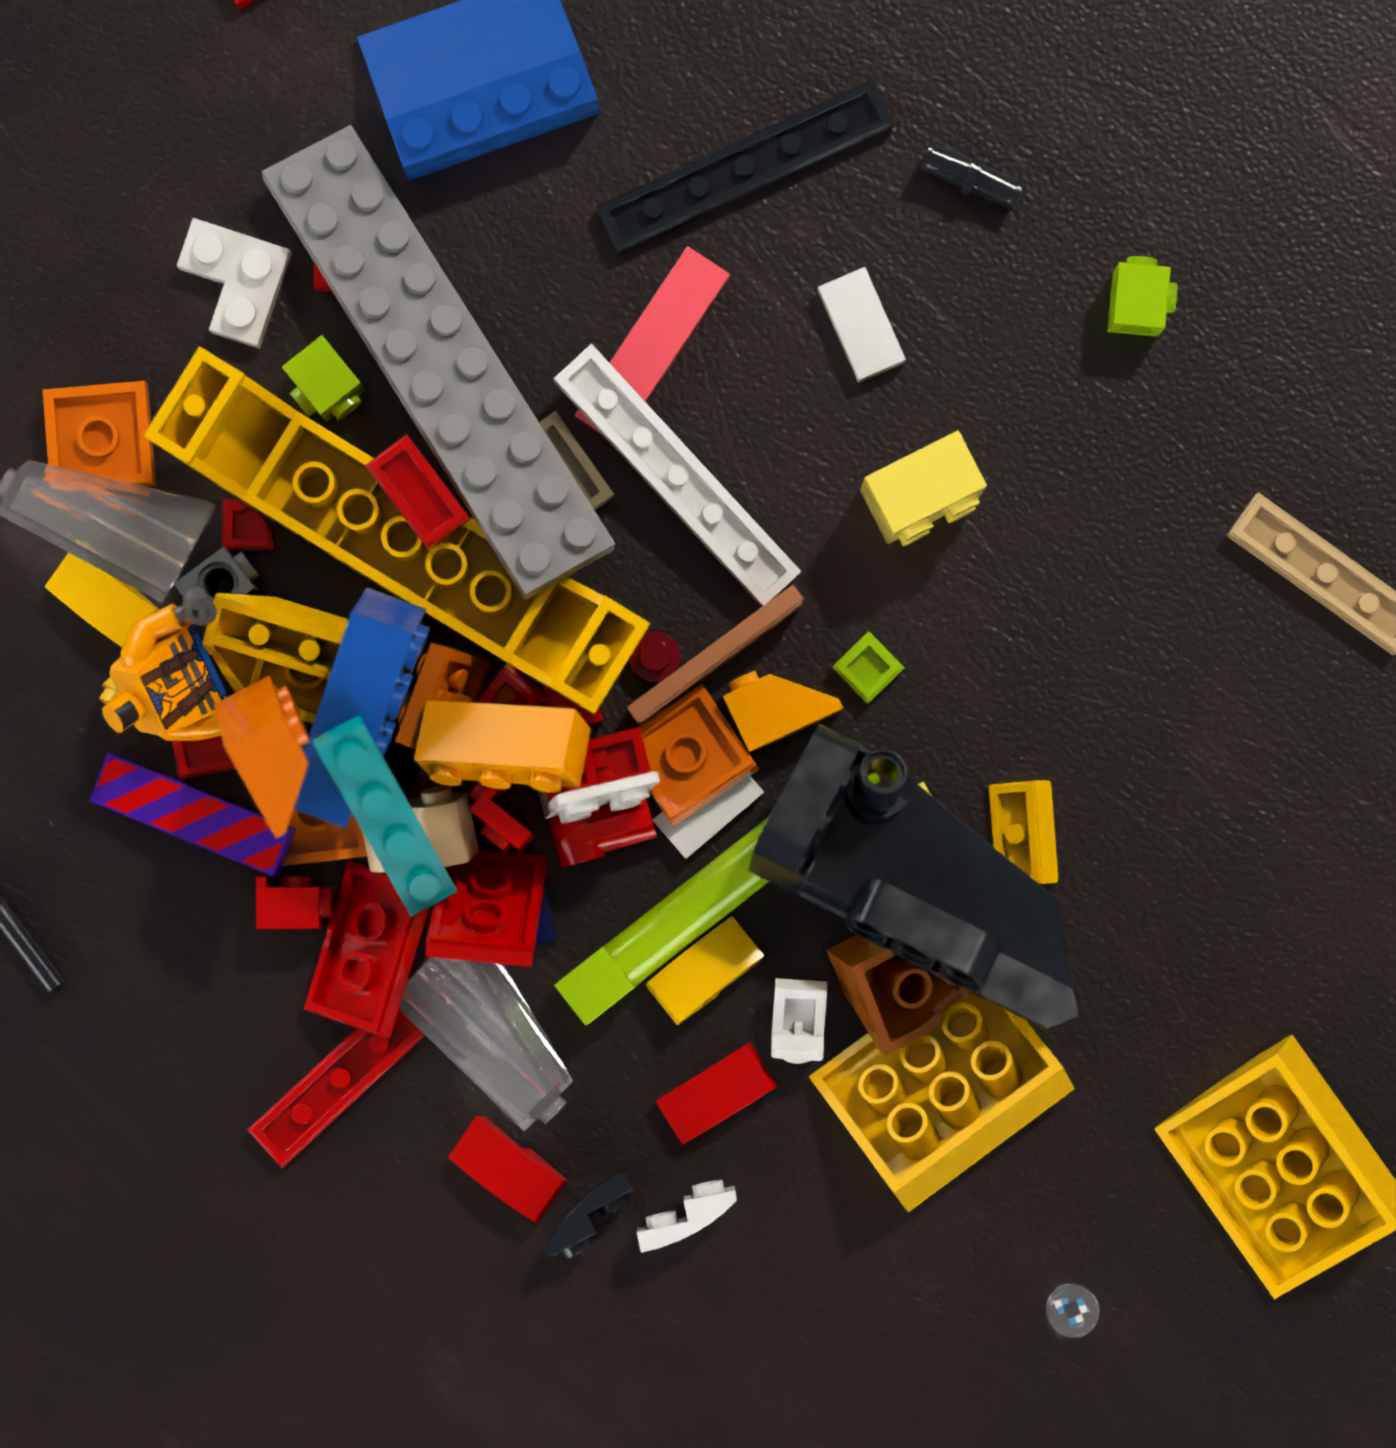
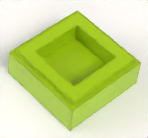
(868, 667)

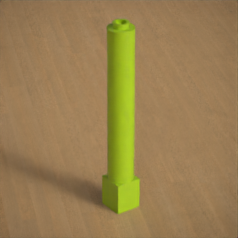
(664, 930)

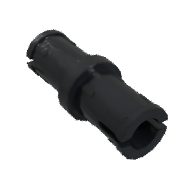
(971, 175)

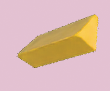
(1025, 827)

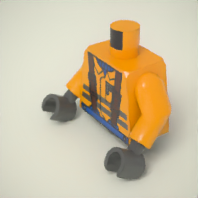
(168, 675)

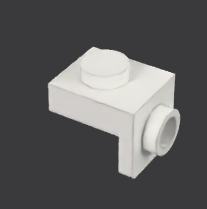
(798, 1020)

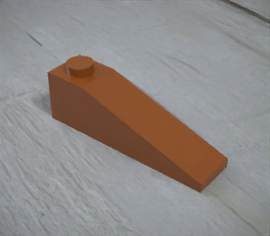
(891, 994)

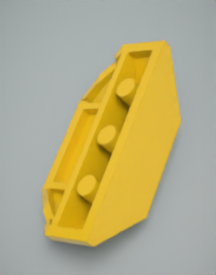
(278, 640)

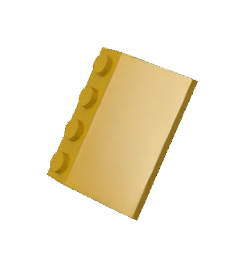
(943, 1096)
(1283, 1167)

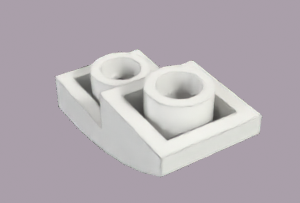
(702, 1208)

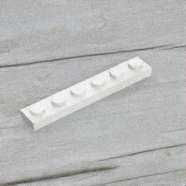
(676, 475)

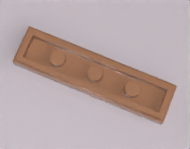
(716, 655)

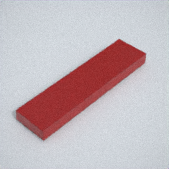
(331, 1089)

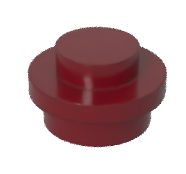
(655, 657)

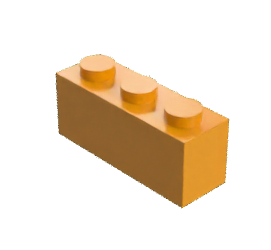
(502, 745)

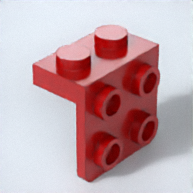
(499, 826)

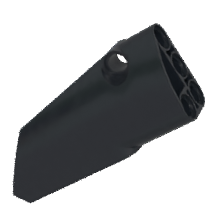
(915, 879)

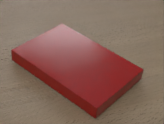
(492, 912)
(365, 954)

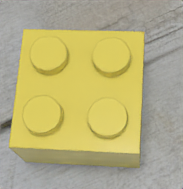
(924, 488)

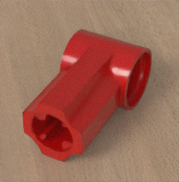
(600, 833)

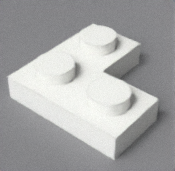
(250, 275)

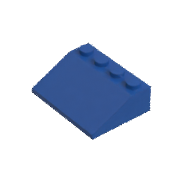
(476, 79)

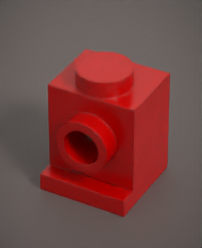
(292, 904)

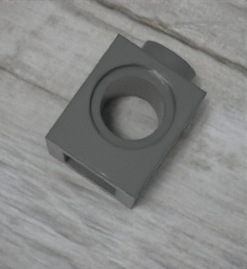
(221, 561)

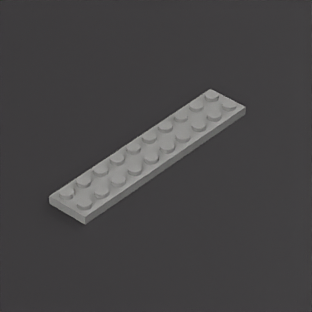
(438, 362)

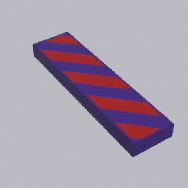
(190, 814)

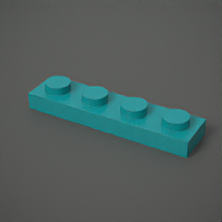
(384, 815)

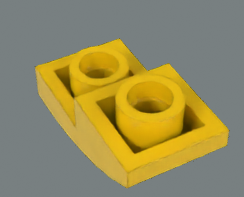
(99, 598)
(704, 970)

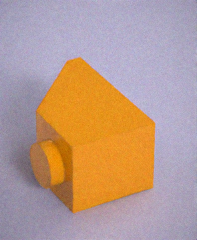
(774, 708)

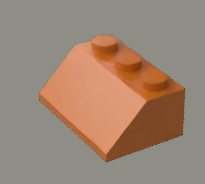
(266, 746)

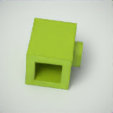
(1141, 297)
(323, 381)

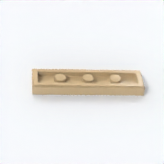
(1318, 569)

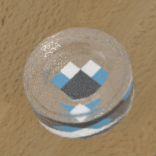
(1072, 1310)

